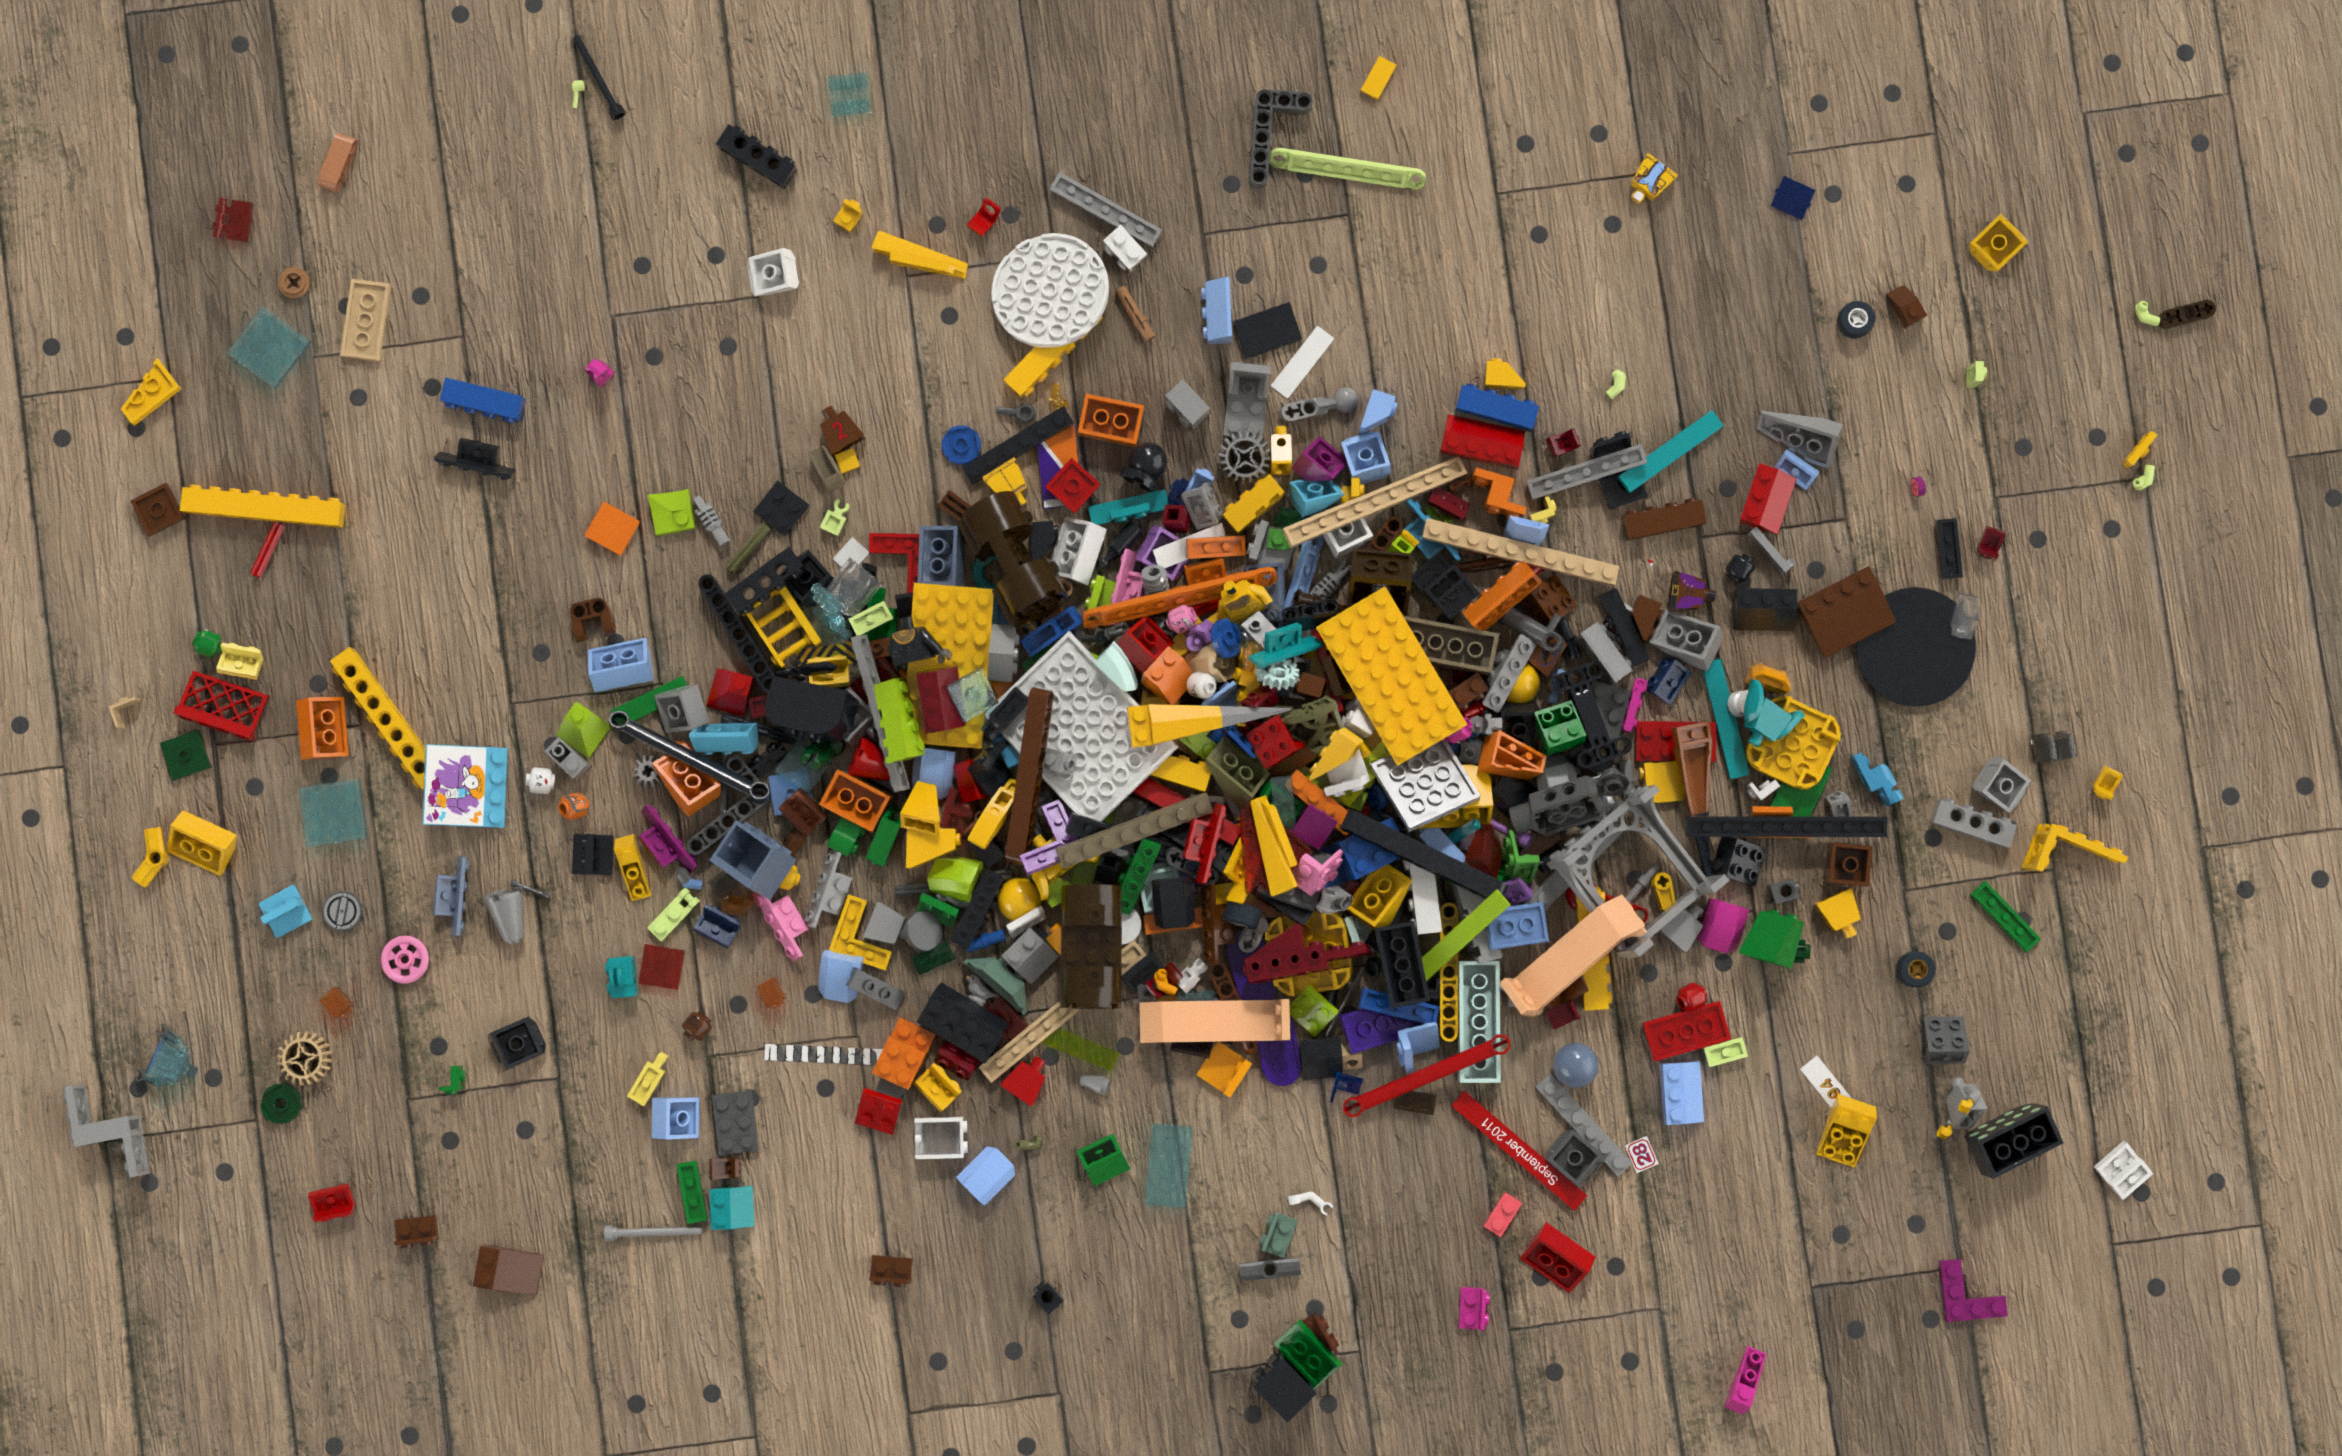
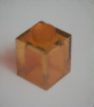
(772, 993)
(337, 1003)

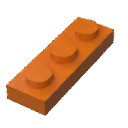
(1215, 547)

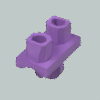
(1198, 636)

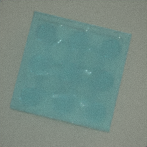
(269, 347)
(333, 813)

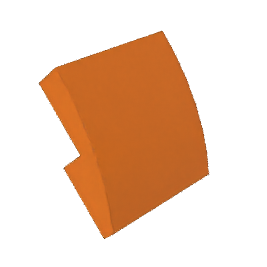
(612, 528)

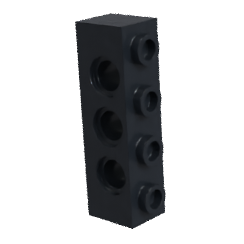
(779, 176)
(737, 594)

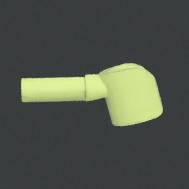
(577, 86)

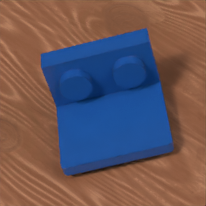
(1235, 736)

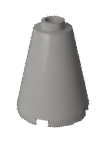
(507, 913)

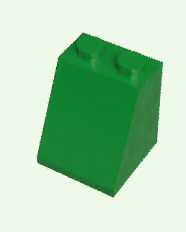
(1773, 938)

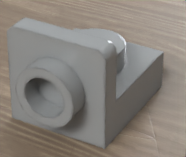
(1839, 804)

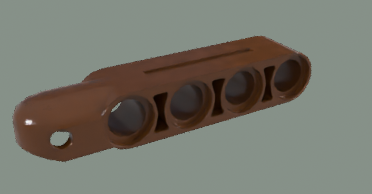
(1233, 996)

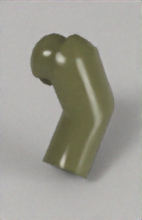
(1036, 1143)

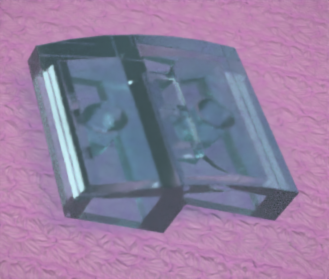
(849, 94)

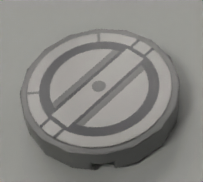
(342, 911)

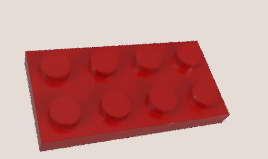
(1656, 742)
(1686, 1031)

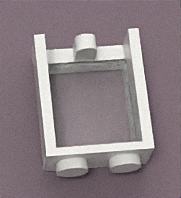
(940, 1137)

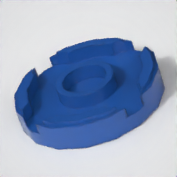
(961, 445)
(1225, 638)

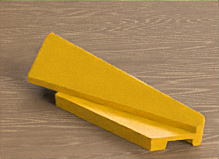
(917, 257)
(1274, 847)

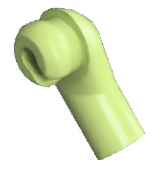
(2143, 314)
(1619, 384)
(2146, 479)

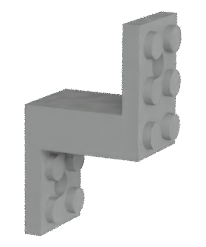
(86, 1132)

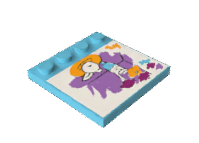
(464, 786)

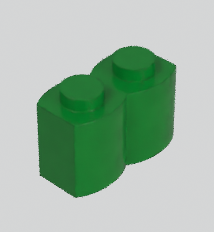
(845, 837)

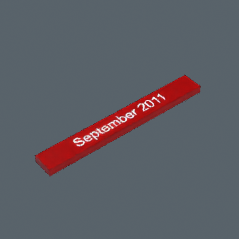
(1519, 1150)

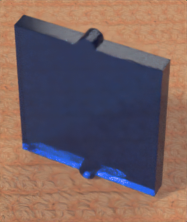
(1792, 197)

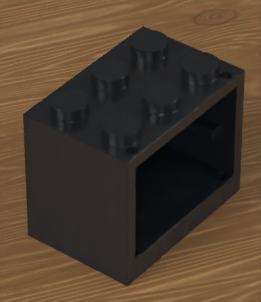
(1283, 1386)

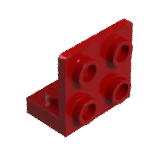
(1273, 742)

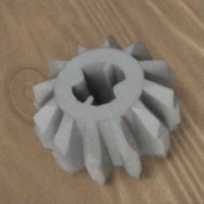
(641, 772)

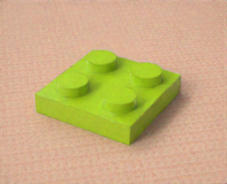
(1312, 1010)

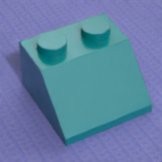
(731, 1207)

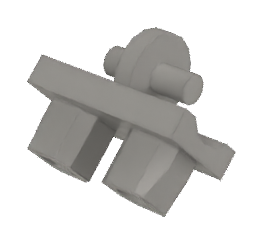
(1485, 724)

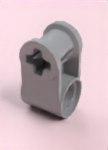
(1334, 900)

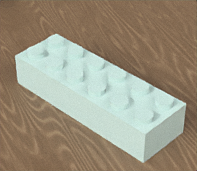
(1479, 1017)

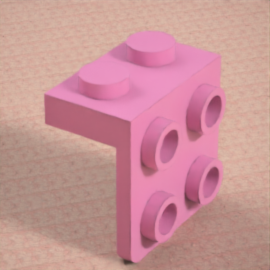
(1313, 876)

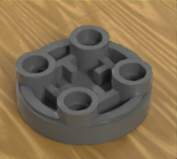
(922, 931)

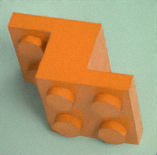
(1498, 493)
(904, 1053)

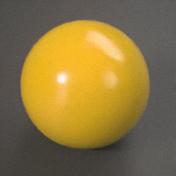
(1526, 686)
(1018, 898)

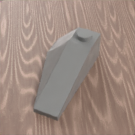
(1807, 435)

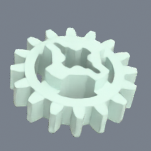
(1278, 674)

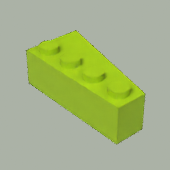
(898, 721)

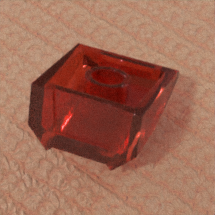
(1485, 851)

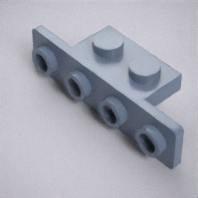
(449, 895)

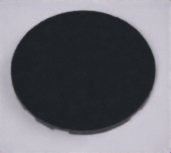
(1918, 655)

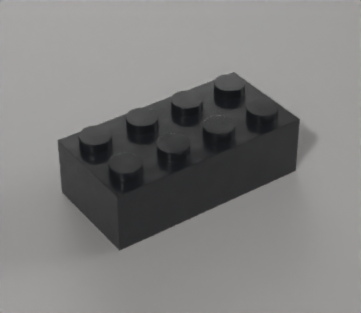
(962, 1022)

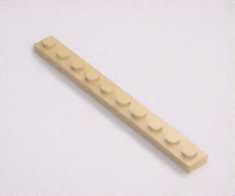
(1374, 502)
(1518, 551)
(1045, 1025)

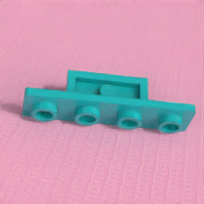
(1130, 507)
(1284, 644)

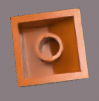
(1167, 676)

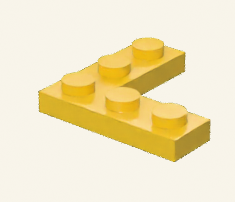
(844, 937)

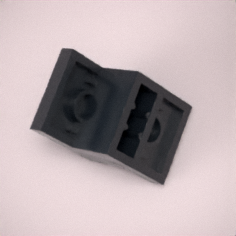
(1444, 586)

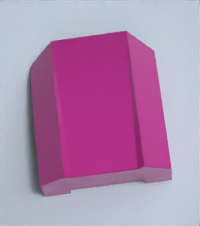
(1722, 925)

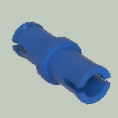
(986, 940)

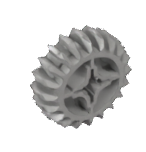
(1252, 462)

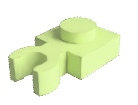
(834, 521)

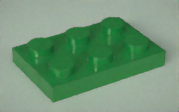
(1308, 1353)

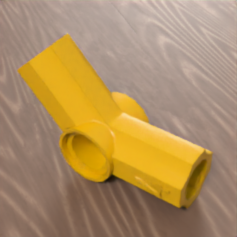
(148, 869)

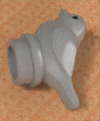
(978, 990)

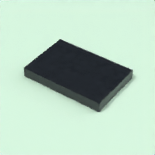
(1267, 330)

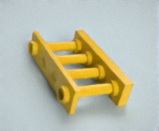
(800, 620)

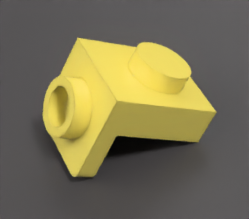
(1542, 516)

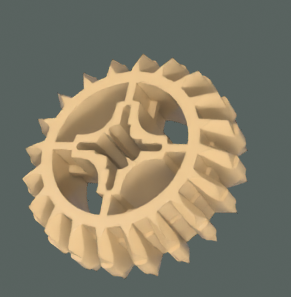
(306, 1065)

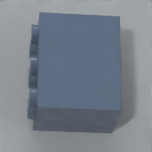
(753, 858)

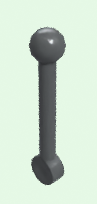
(514, 883)

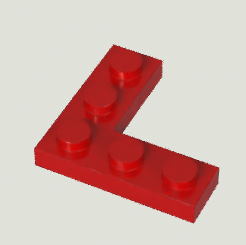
(898, 544)

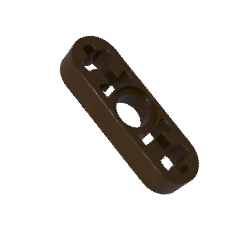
(2201, 316)

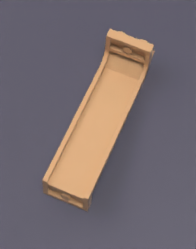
(1573, 955)
(1214, 1021)

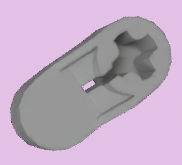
(1250, 938)

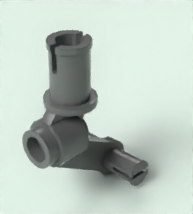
(1103, 637)

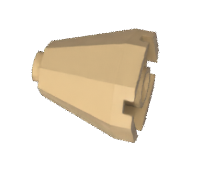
(1208, 661)

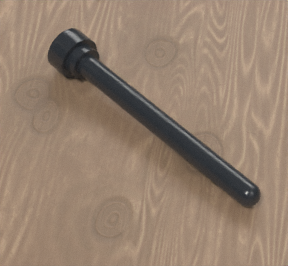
(615, 110)

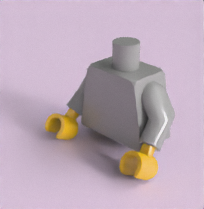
(1964, 1108)

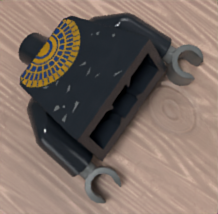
(914, 645)

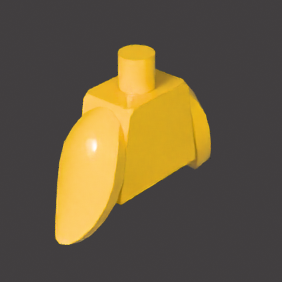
(1049, 875)

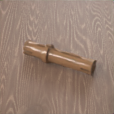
(1146, 333)

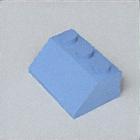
(1217, 311)
(620, 665)
(1681, 1093)

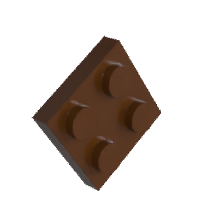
(157, 509)

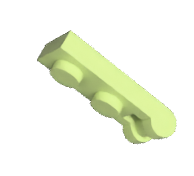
(673, 915)

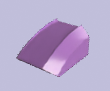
(1156, 538)

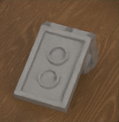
(1246, 399)

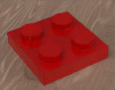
(1072, 485)
(878, 1111)

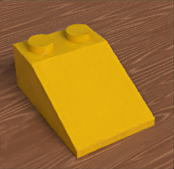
(1379, 897)

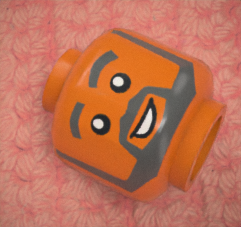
(573, 806)

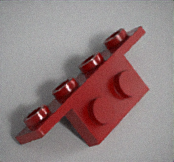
(1202, 842)

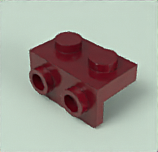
(956, 1060)

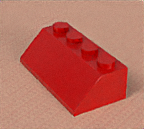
(1482, 442)

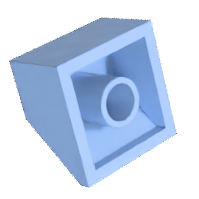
(1378, 410)
(675, 1117)

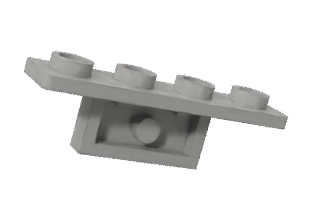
(1506, 672)
(830, 890)

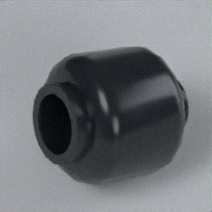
(1740, 568)

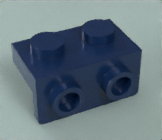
(717, 926)

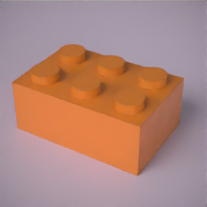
(1111, 420)

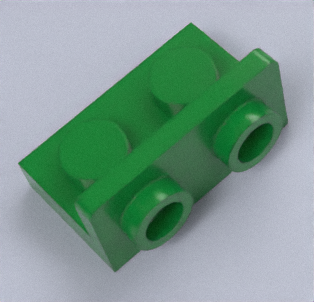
(944, 912)

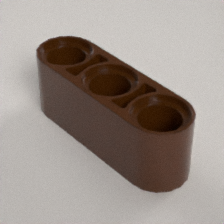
(1385, 533)

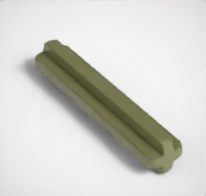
(748, 548)

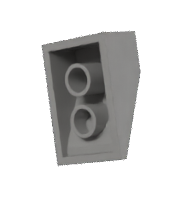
(1687, 639)

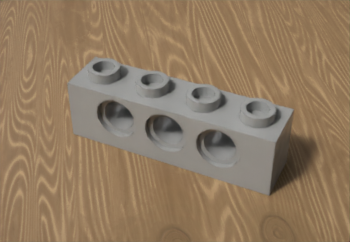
(1942, 817)

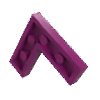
(1955, 1304)

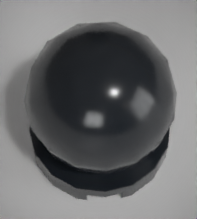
(1146, 464)

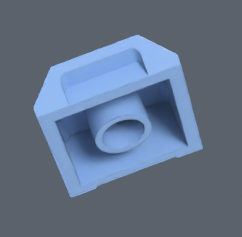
(1366, 457)
(1525, 530)
(936, 769)
(834, 974)
(987, 1174)

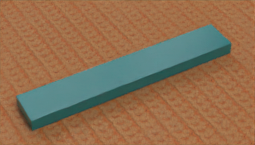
(1671, 451)
(1725, 721)

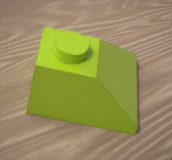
(583, 729)

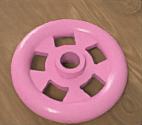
(415, 972)

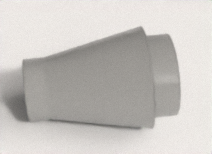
(1096, 1083)

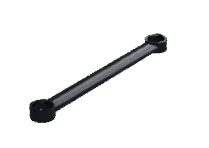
(689, 757)

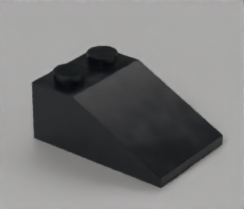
(1520, 722)

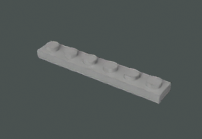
(1105, 209)
(1587, 471)
(1583, 1123)

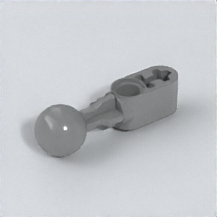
(1344, 400)

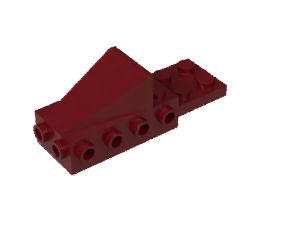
(1281, 956)

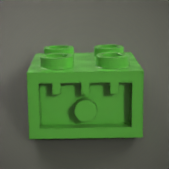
(1516, 865)

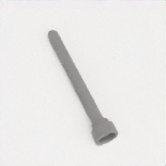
(612, 1232)

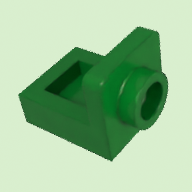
(458, 1076)

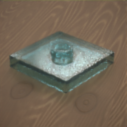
(972, 694)
(797, 774)

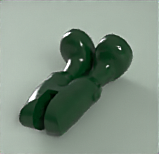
(820, 758)

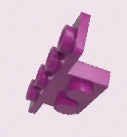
(662, 843)

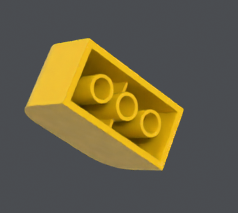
(1480, 809)

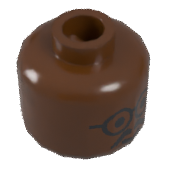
(696, 1026)

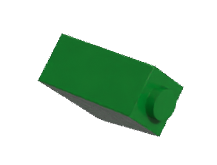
(885, 837)

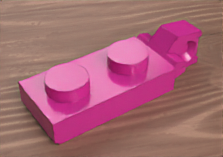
(1634, 704)

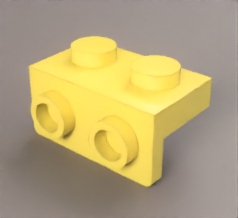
(240, 661)

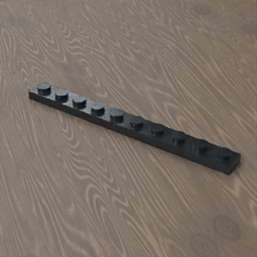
(1785, 826)

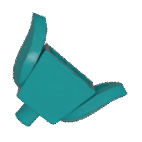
(1765, 717)

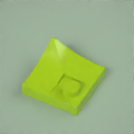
(672, 512)

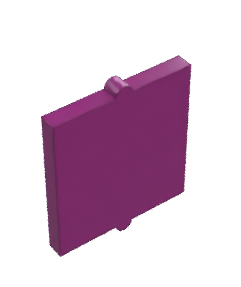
(1314, 826)

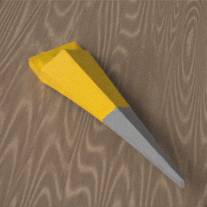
(1163, 723)

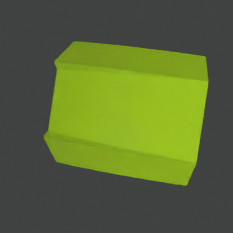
(955, 877)

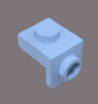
(1199, 478)

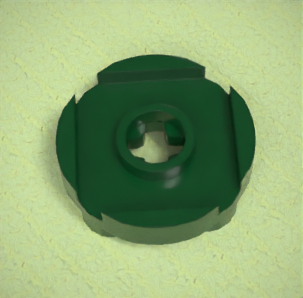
(270, 1101)

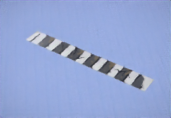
(821, 1054)

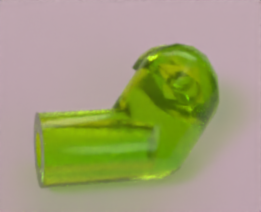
(1432, 513)

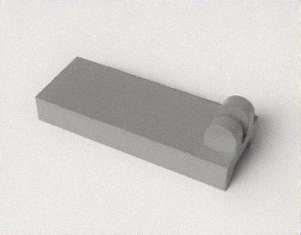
(1770, 552)

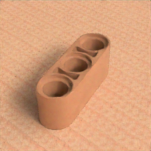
(337, 162)

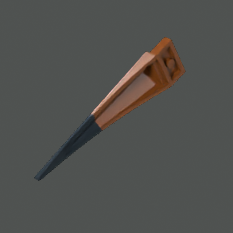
(1693, 761)

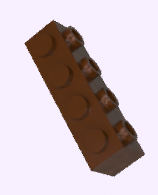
(1467, 690)

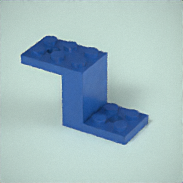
(1359, 857)

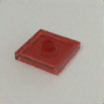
(661, 966)

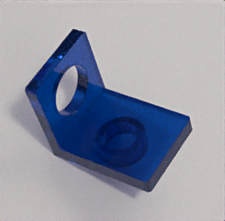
(1346, 1083)

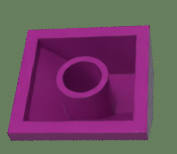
(1319, 462)

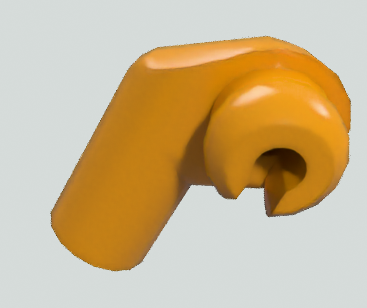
(1162, 983)

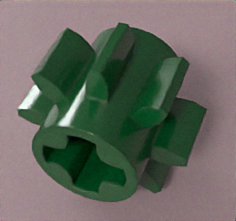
(1803, 952)

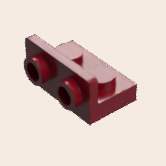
(1449, 504)
(1261, 697)

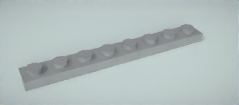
(870, 677)

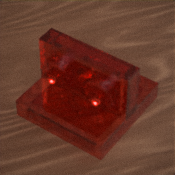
(952, 809)

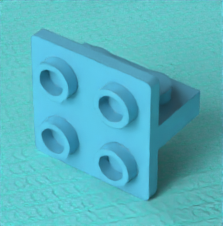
(284, 911)

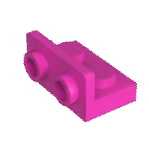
(1473, 1307)

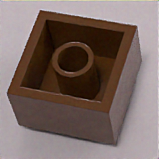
(1848, 864)

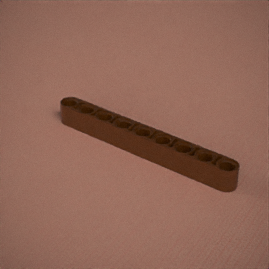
(1029, 774)

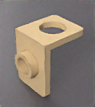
(121, 703)
(1347, 1056)

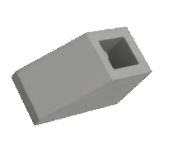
(567, 758)

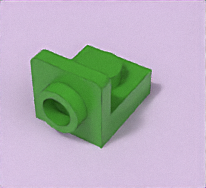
(1277, 540)

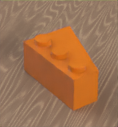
(1510, 757)

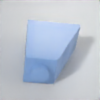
(1438, 840)

